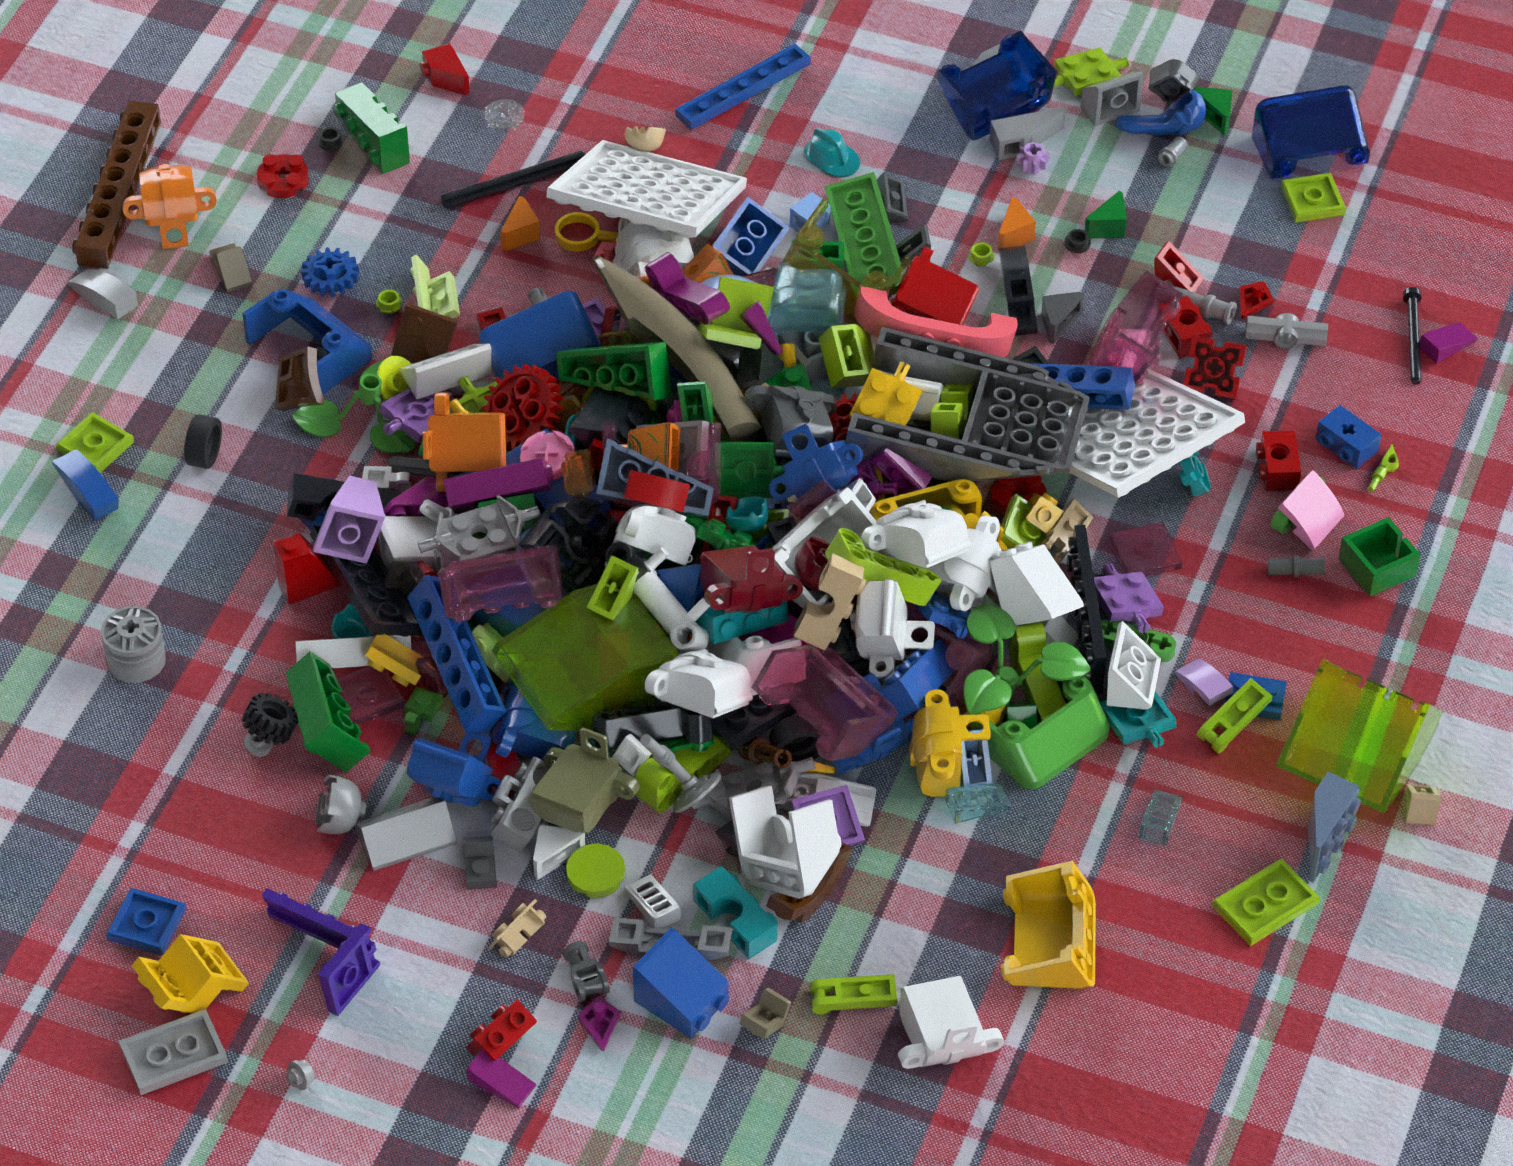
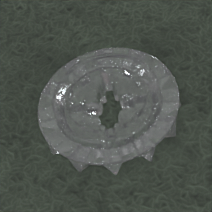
(505, 108)

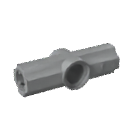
(1286, 331)

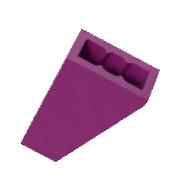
(507, 481)

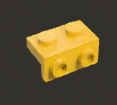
(394, 656)

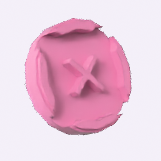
(549, 447)

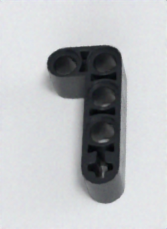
(656, 719)

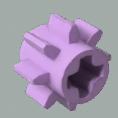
(1032, 158)

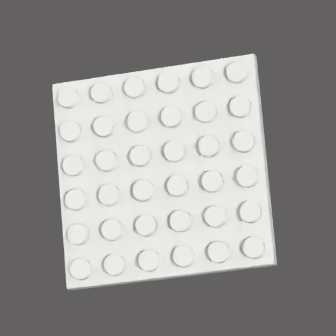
(647, 188)
(1160, 429)

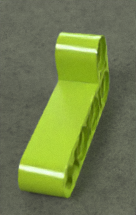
(914, 581)
(1024, 650)
(661, 787)

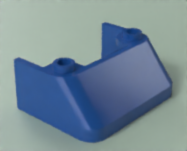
(344, 347)

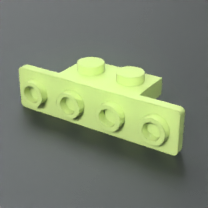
(434, 294)

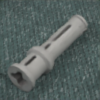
(1211, 306)

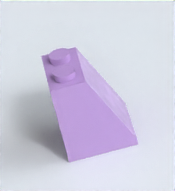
(352, 521)

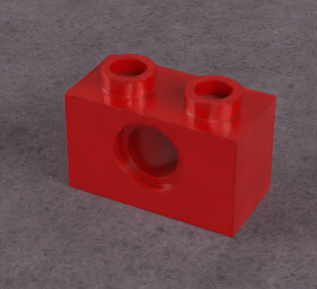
(1184, 326)
(1279, 460)

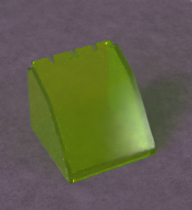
(583, 662)
(1358, 735)

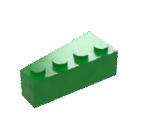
(373, 127)
(623, 368)

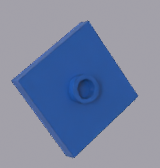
(146, 921)

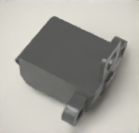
(788, 408)

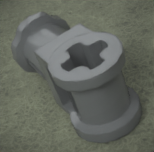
(585, 973)

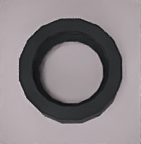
(202, 441)
(792, 728)

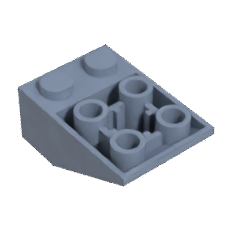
(1330, 818)

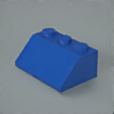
(750, 238)

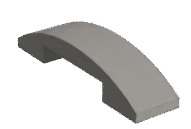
(635, 938)

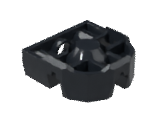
(576, 515)

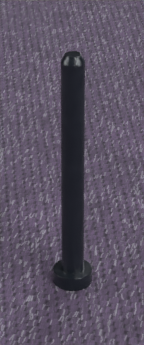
(1412, 297)

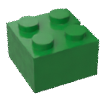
(1373, 559)

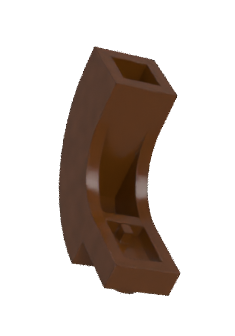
(802, 908)

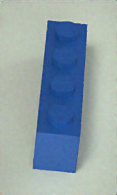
(915, 677)

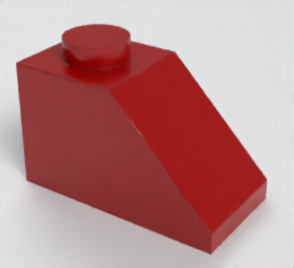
(445, 69)

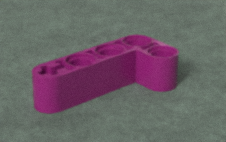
(688, 296)

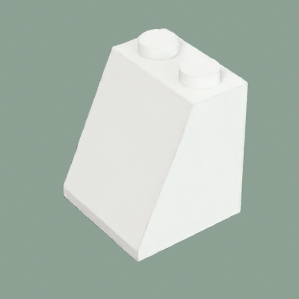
(400, 537)
(1032, 585)

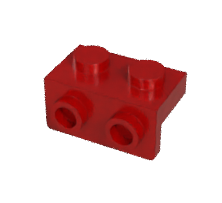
(505, 1029)

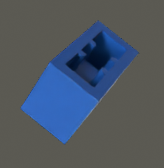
(1348, 436)

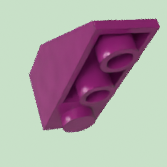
(409, 501)

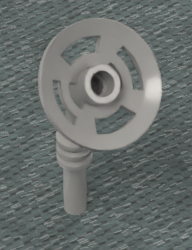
(693, 788)

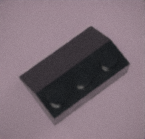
(609, 407)

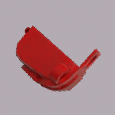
(934, 291)

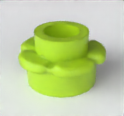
(981, 254)
(389, 301)

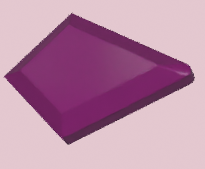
(600, 1021)

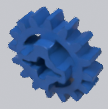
(330, 272)

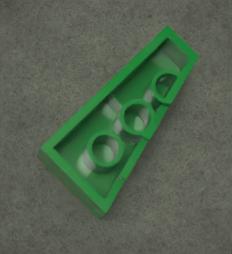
(324, 713)

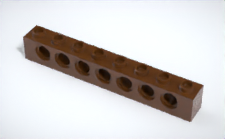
(117, 181)

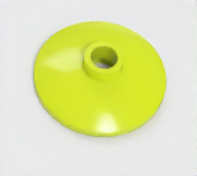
(391, 377)

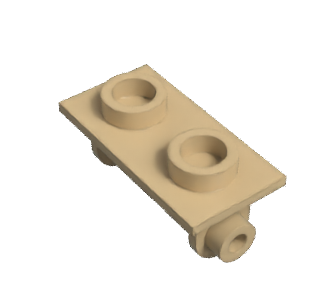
(509, 937)

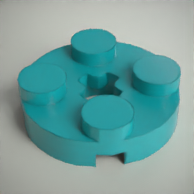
(1195, 475)

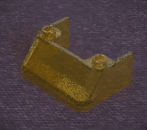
(804, 256)

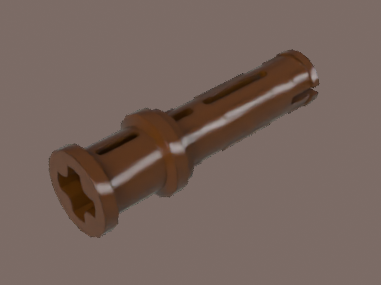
(771, 755)

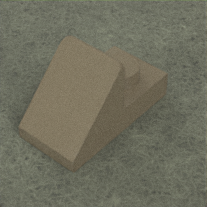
(231, 267)

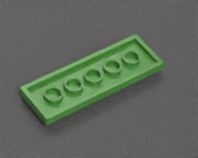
(863, 227)

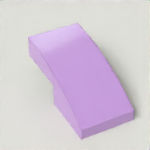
(1205, 680)

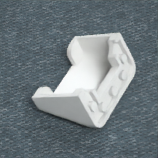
(823, 522)

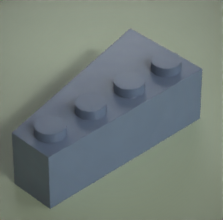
(615, 472)

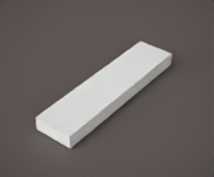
(342, 651)

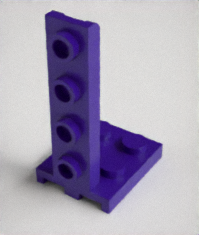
(352, 962)

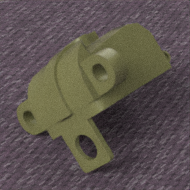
(580, 784)

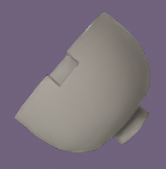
(339, 806)

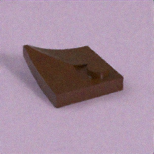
(423, 334)
(298, 380)

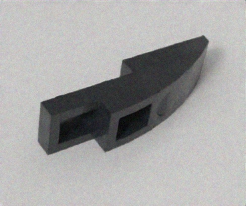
(1018, 288)

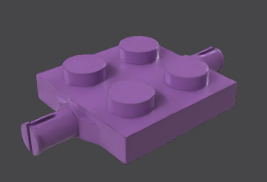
(408, 413)
(1127, 597)

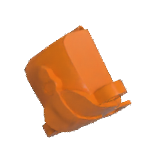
(169, 201)
(462, 441)

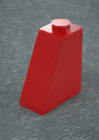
(301, 570)

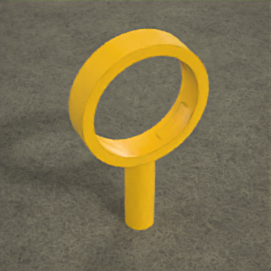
(599, 235)

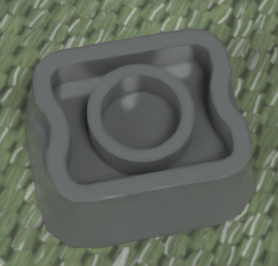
(1172, 80)

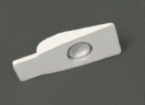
(811, 783)

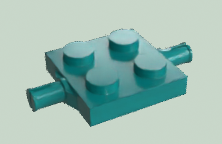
(1136, 724)

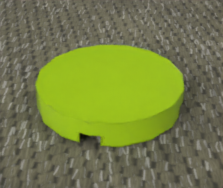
(595, 870)

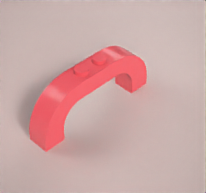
(875, 312)

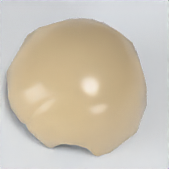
(645, 140)

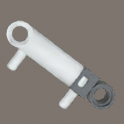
(660, 600)

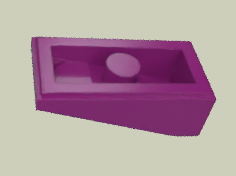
(758, 323)
(1446, 341)
(901, 471)
(499, 1079)

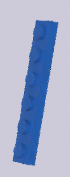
(742, 86)

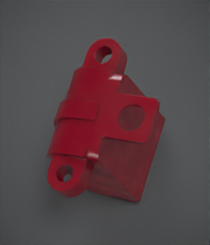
(745, 580)

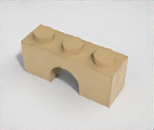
(819, 623)

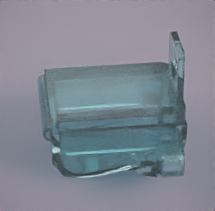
(806, 300)

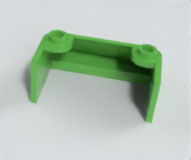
(1055, 743)

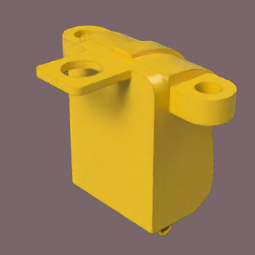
(938, 743)

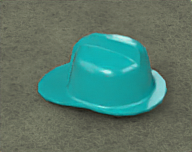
(831, 153)

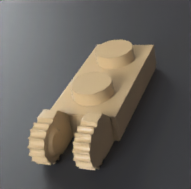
(1073, 515)

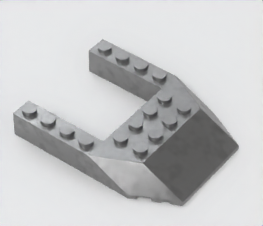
(1015, 428)

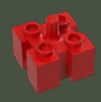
(1215, 366)

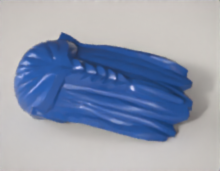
(1176, 120)

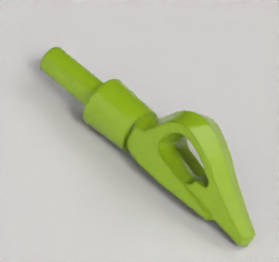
(1384, 467)

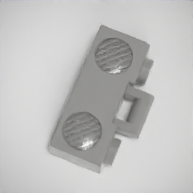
(517, 820)

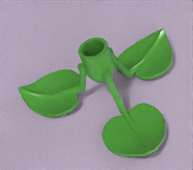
(324, 419)
(983, 690)

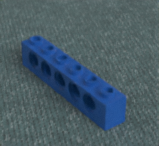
(1105, 385)
(457, 659)

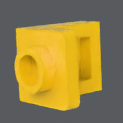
(1044, 512)

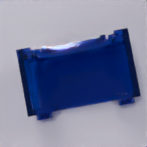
(1000, 87)
(1309, 127)

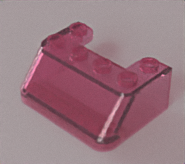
(1134, 326)
(501, 581)
(828, 696)

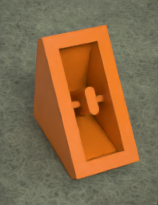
(1017, 226)
(520, 227)

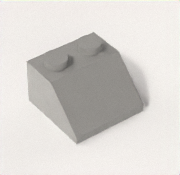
(1113, 98)

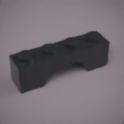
(313, 495)

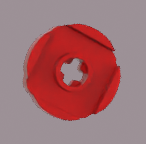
(295, 173)
(1006, 488)

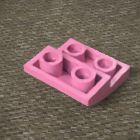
(1312, 510)

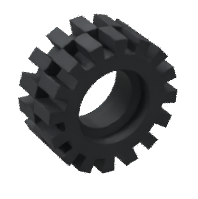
(270, 718)

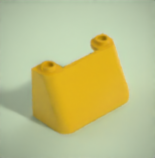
(960, 492)
(1051, 928)

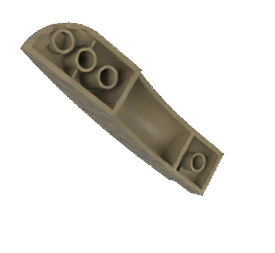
(657, 320)

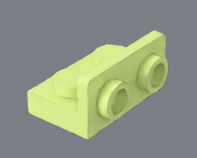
(486, 638)

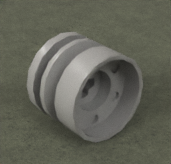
(133, 644)

